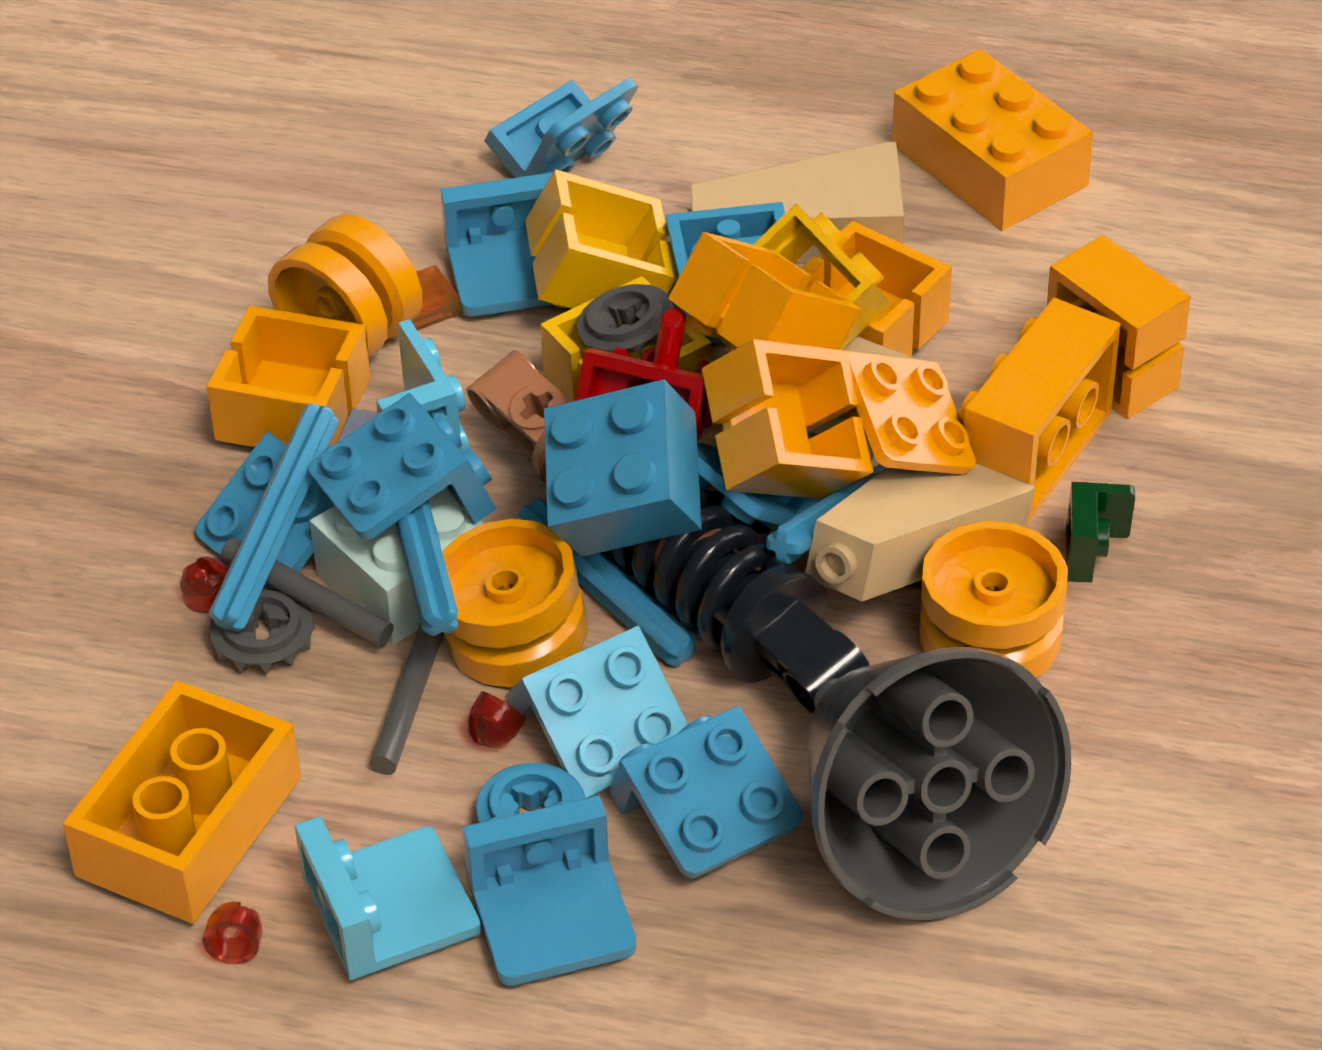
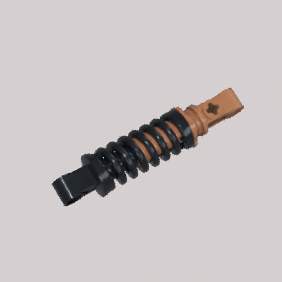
(754, 619)

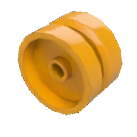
(349, 275)
(995, 592)
(513, 601)

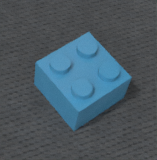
(622, 468)

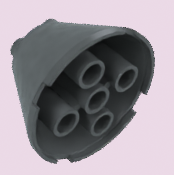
(935, 778)

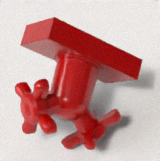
(614, 371)

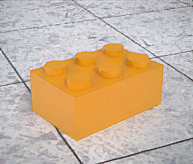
(991, 139)
(1045, 397)
(183, 801)

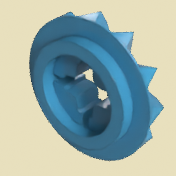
(527, 787)

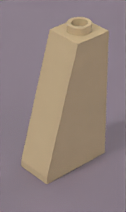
(842, 185)
(889, 524)

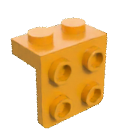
(909, 414)

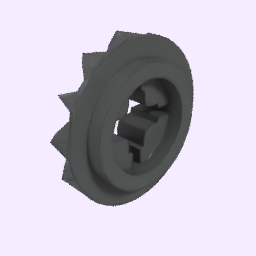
(623, 306)
(289, 629)

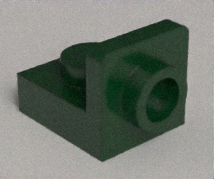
(1092, 517)

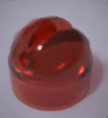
(195, 585)
(493, 721)
(246, 939)

